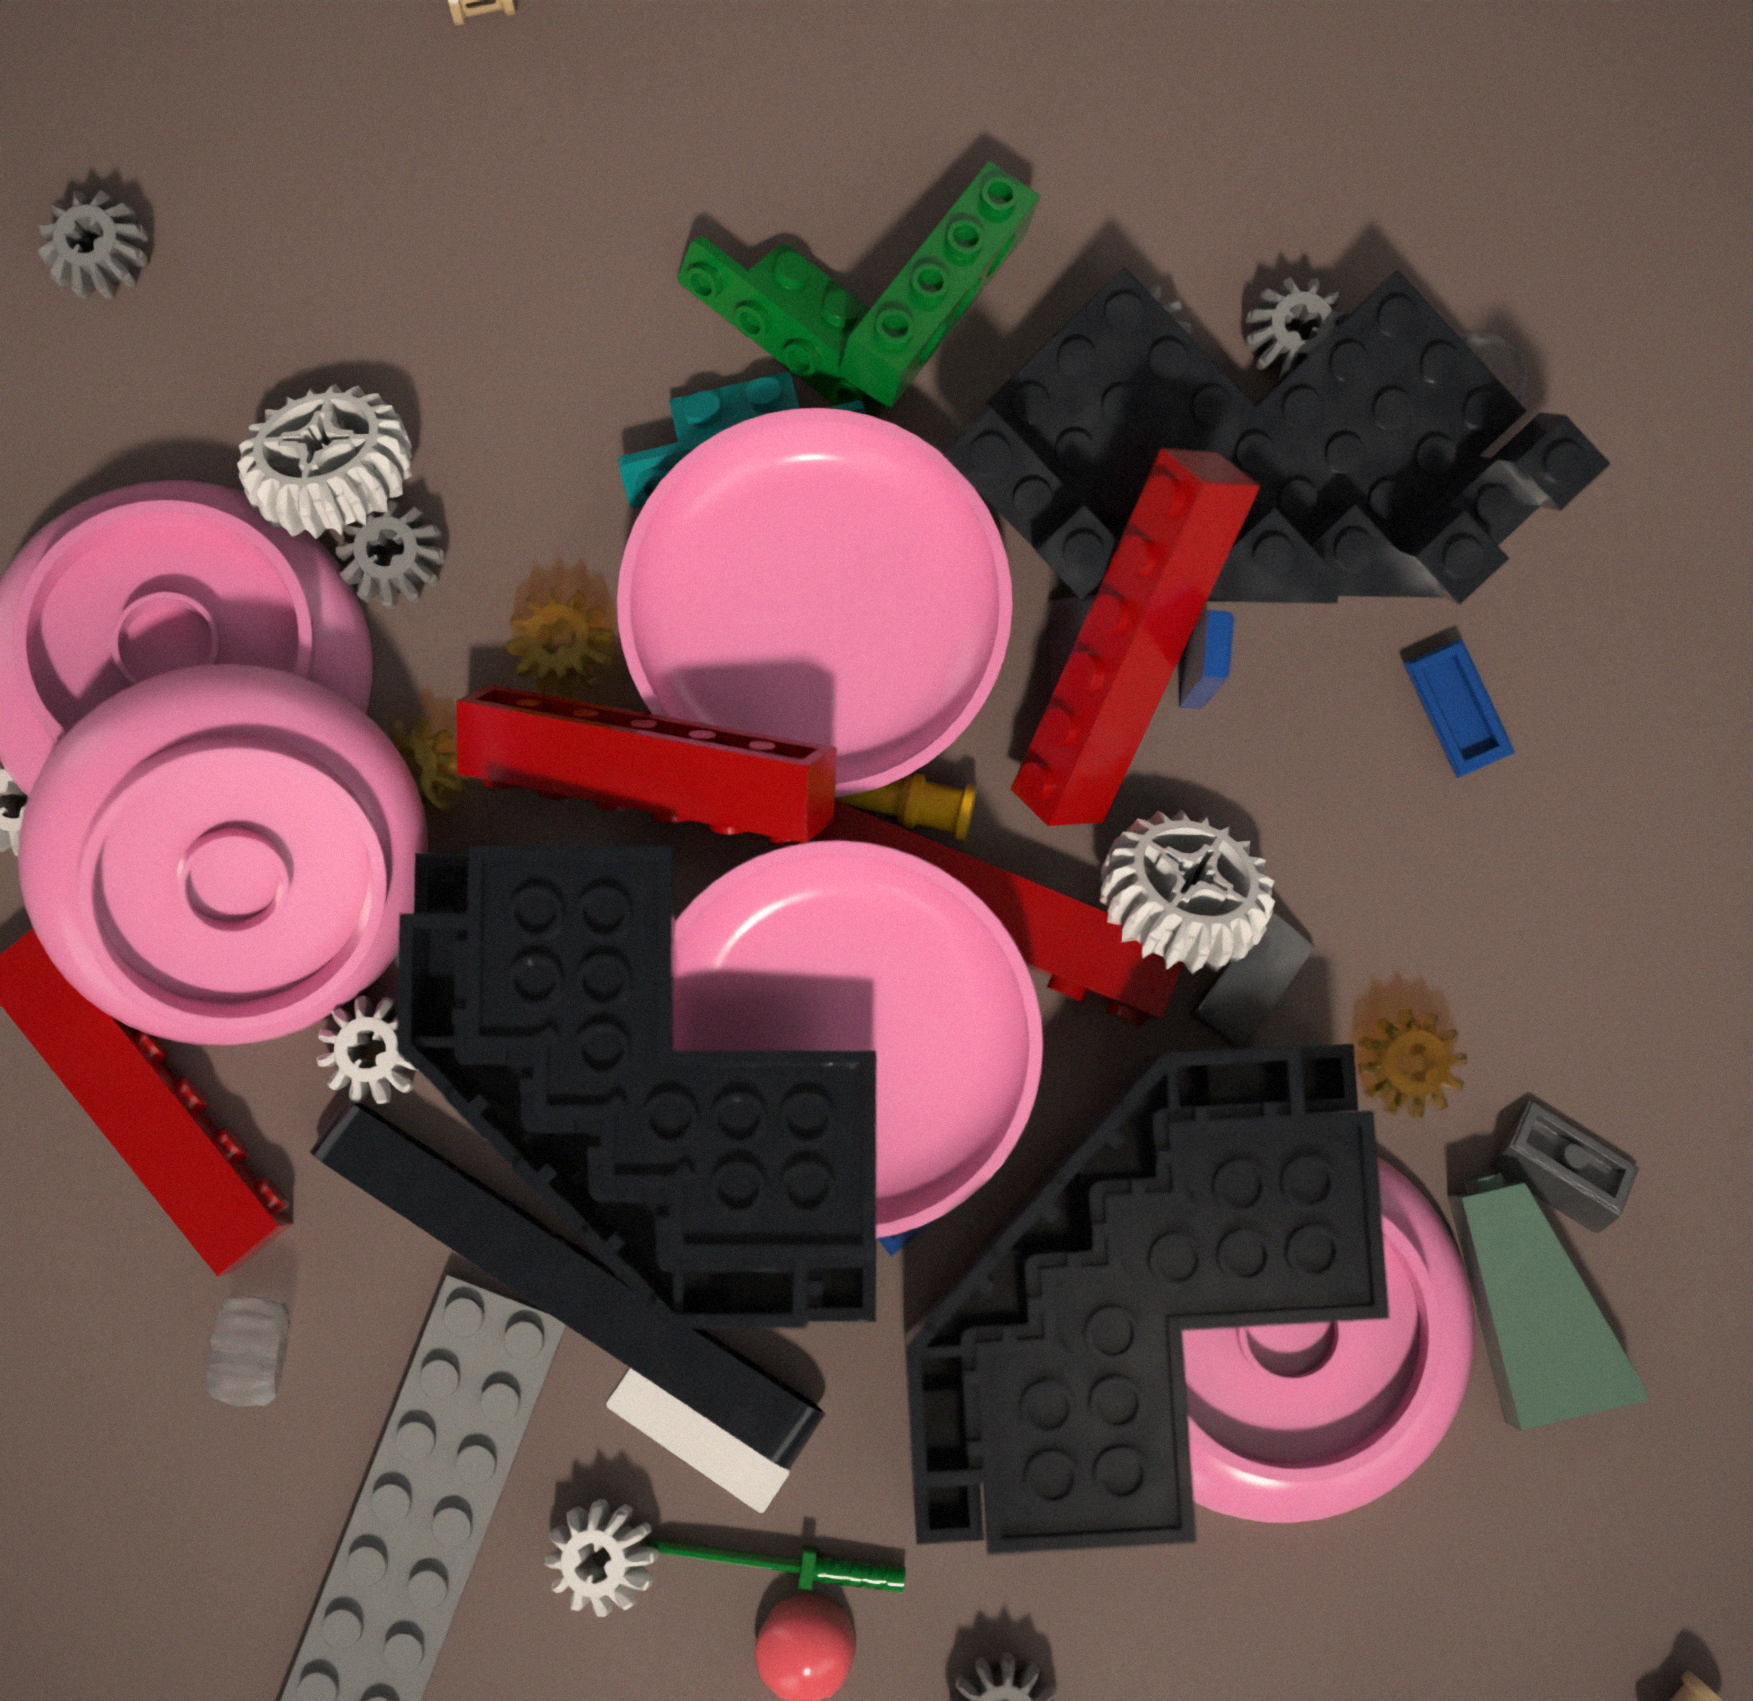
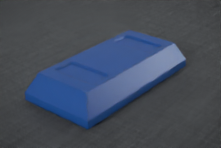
(1459, 708)

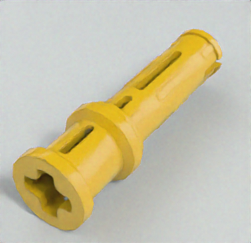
(920, 803)

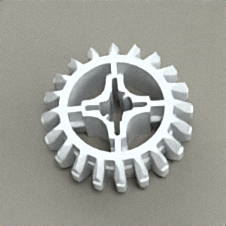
(325, 461)
(1224, 901)

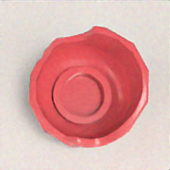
(805, 1648)

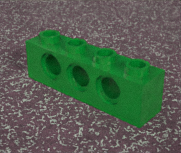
(938, 285)

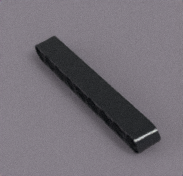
(566, 1282)

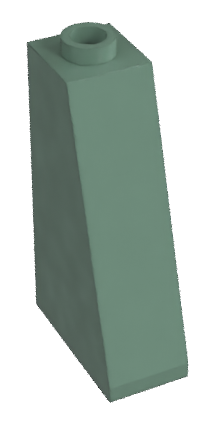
(1537, 1318)

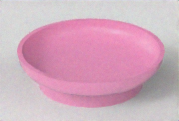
(159, 586)
(818, 591)
(222, 854)
(883, 958)
(1335, 1411)

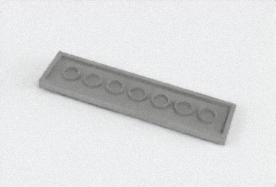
(428, 1498)

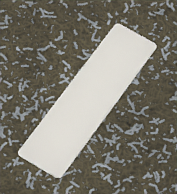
(697, 1441)

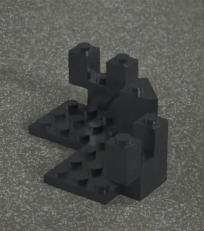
(1355, 450)
(696, 1176)
(1063, 1338)

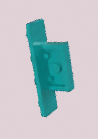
(702, 417)

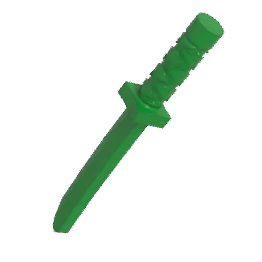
(809, 1566)

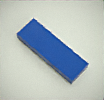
(1207, 659)

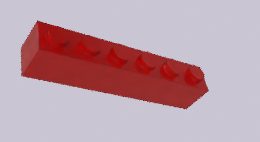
(1134, 635)
(647, 763)
(1050, 929)
(145, 1112)

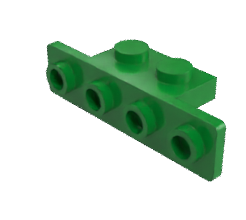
(785, 310)

